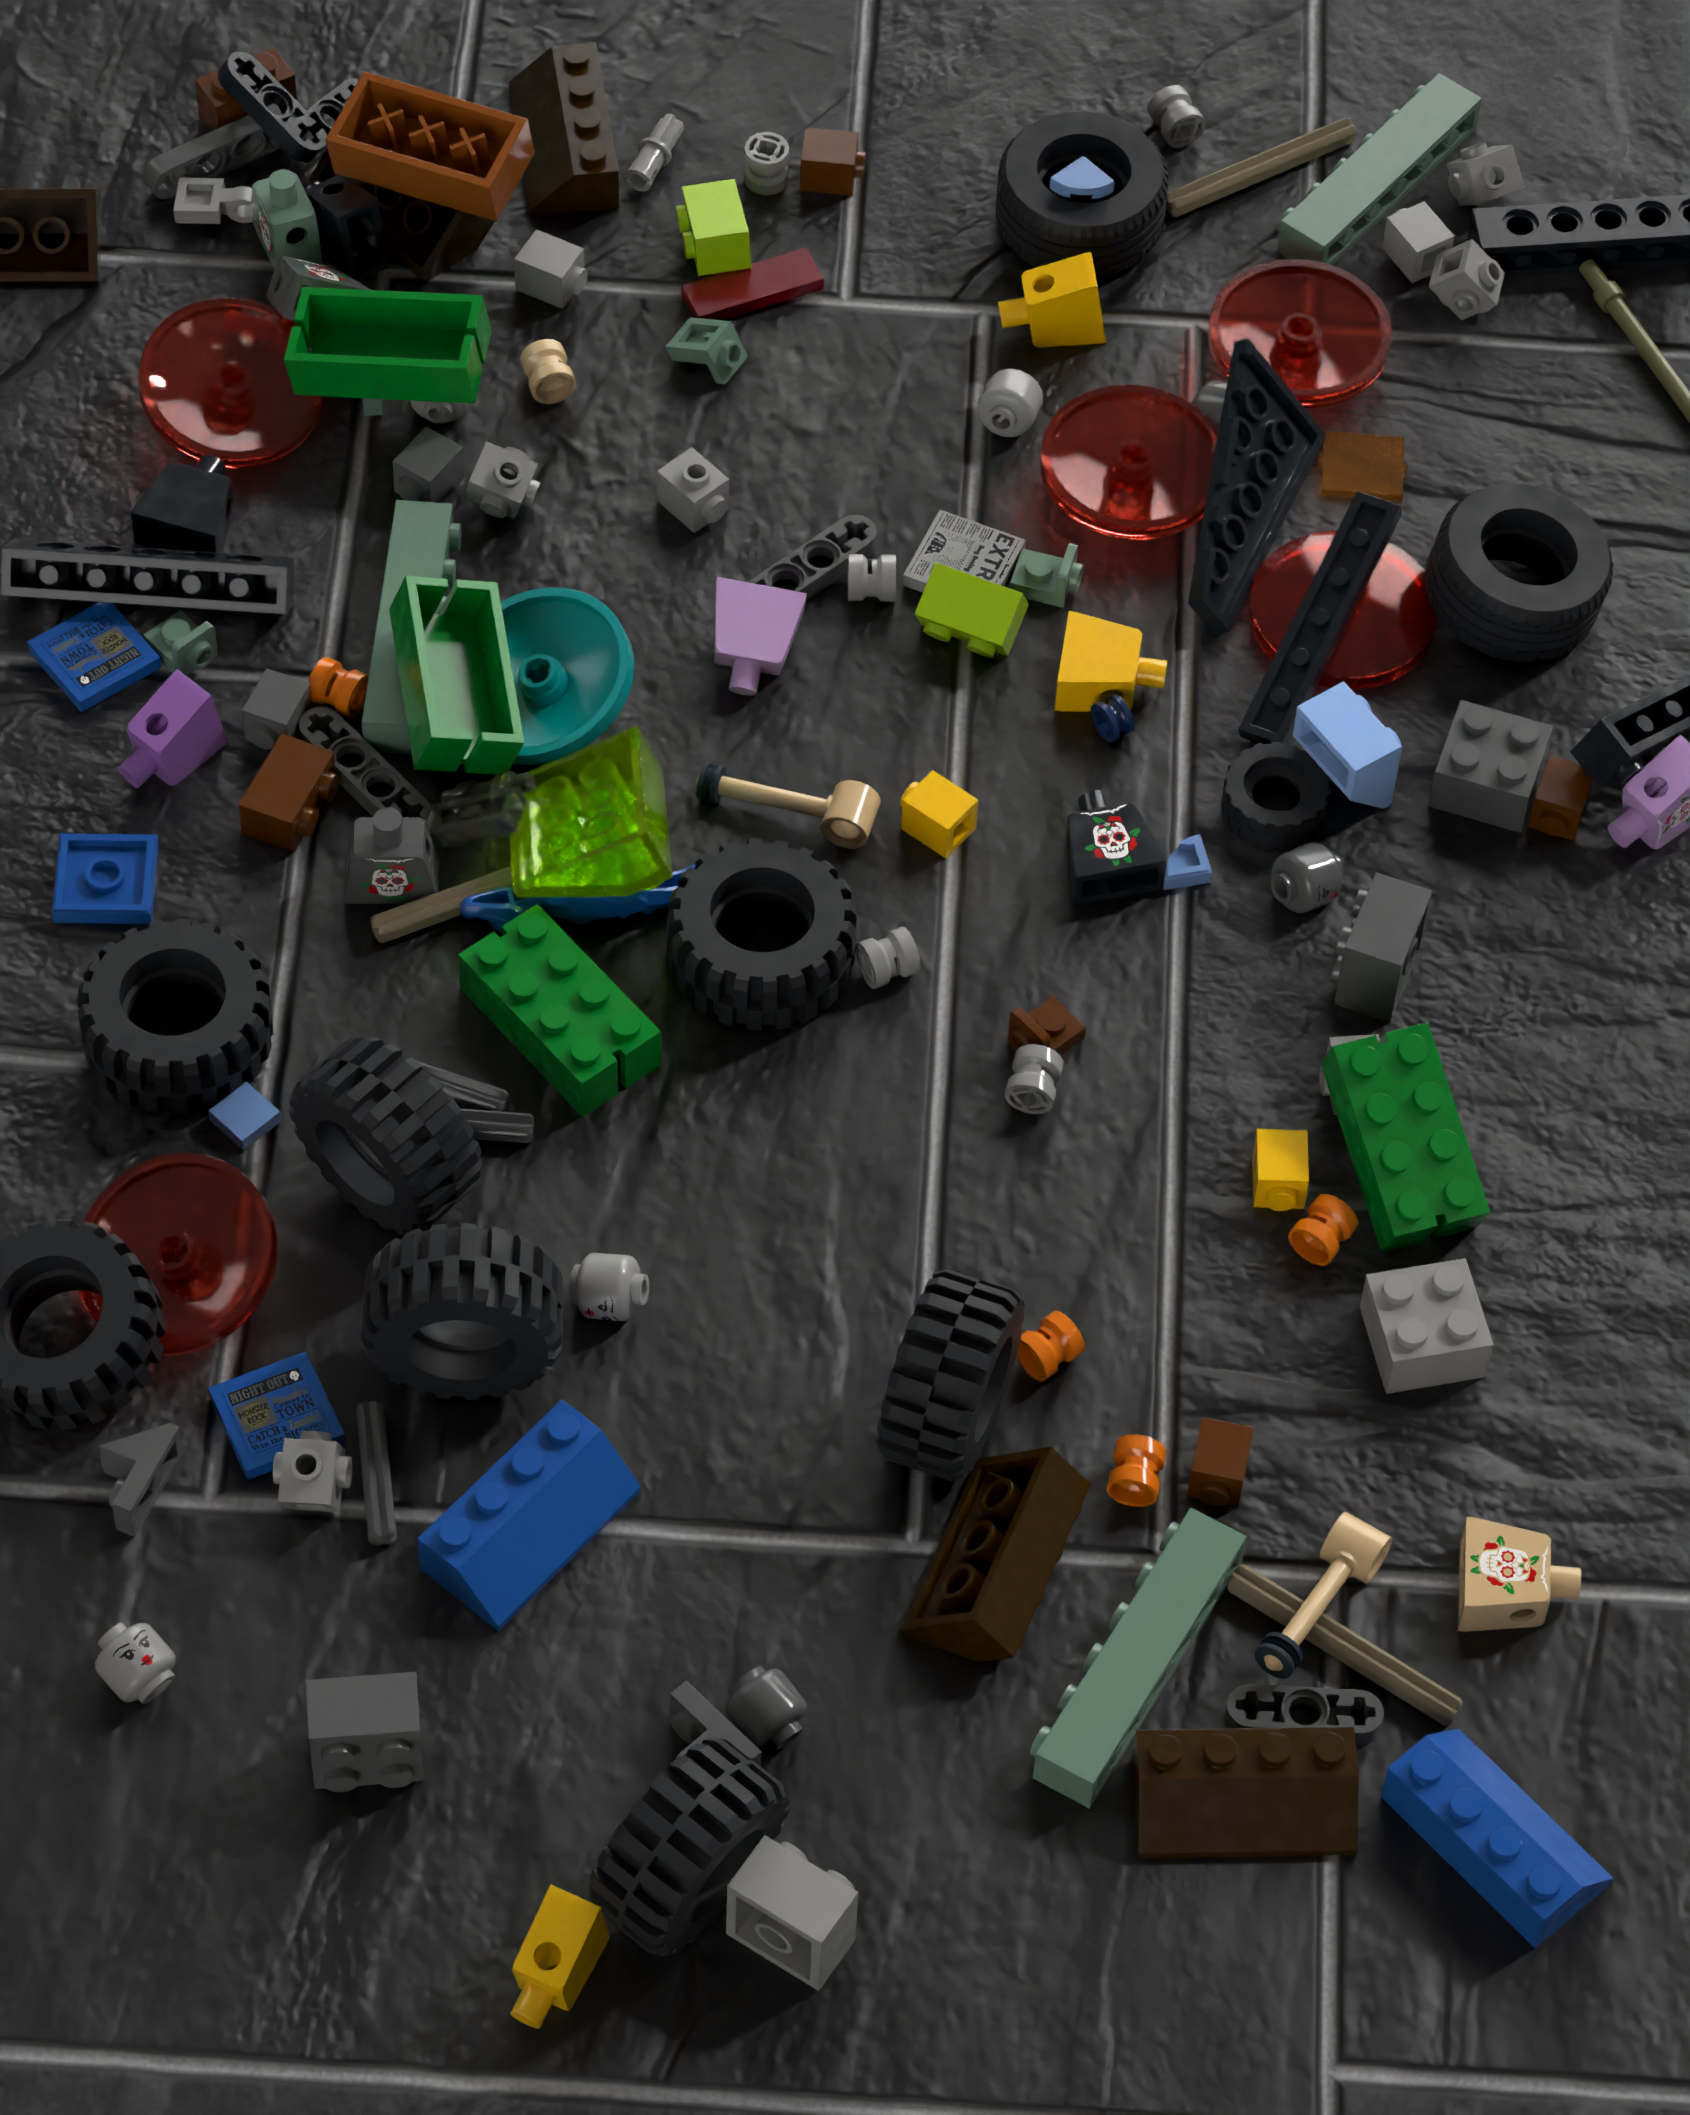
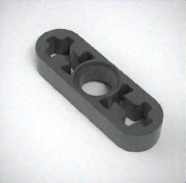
(1321, 1699)

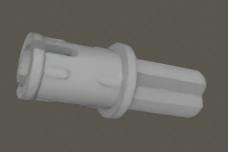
(654, 153)

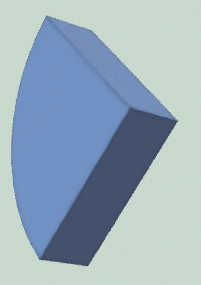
(1082, 179)
(1187, 865)

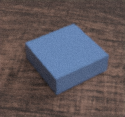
(244, 1116)

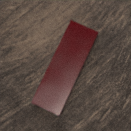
(753, 288)

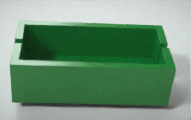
(388, 345)
(456, 676)
(559, 1010)
(1405, 1137)

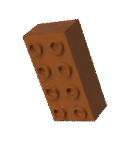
(430, 146)

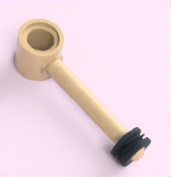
(845, 814)
(1353, 1551)

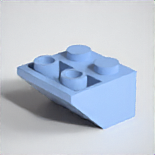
(1350, 745)

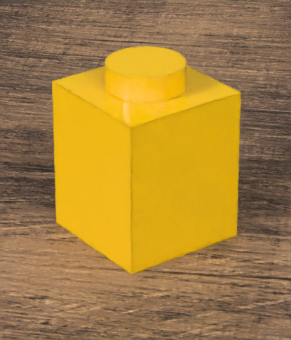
(938, 813)
(1280, 1169)

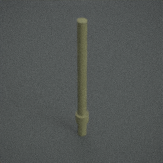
(1612, 301)

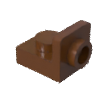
(1047, 1026)

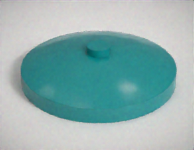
(567, 669)

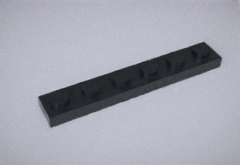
(1321, 619)

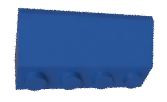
(527, 1516)
(1493, 1834)

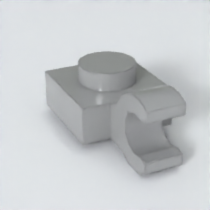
(207, 199)

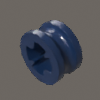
(1112, 718)

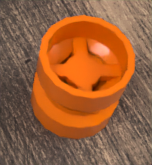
(338, 687)
(1320, 1233)
(1049, 1345)
(1137, 1465)

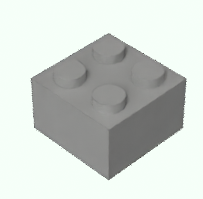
(1426, 1325)
(792, 1911)

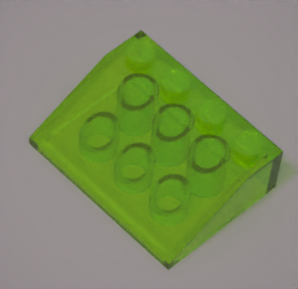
(594, 823)

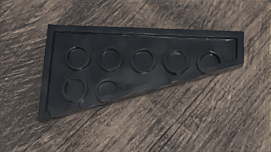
(1256, 473)

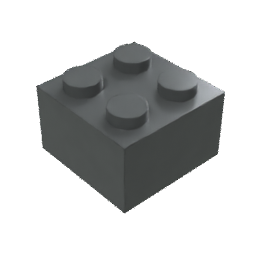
(1490, 766)
(1380, 946)
(364, 1731)

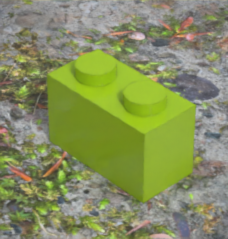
(714, 227)
(971, 611)

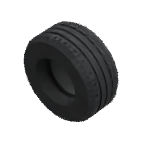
(1053, 229)
(1532, 529)

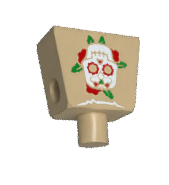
(1508, 1577)

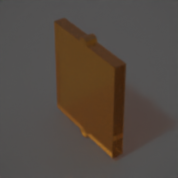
(1362, 464)

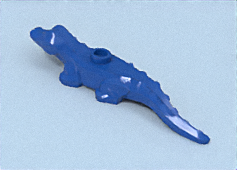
(502, 905)

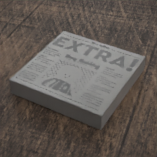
(964, 547)

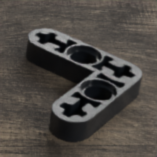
(294, 120)

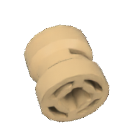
(547, 371)

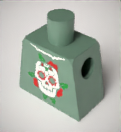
(283, 206)

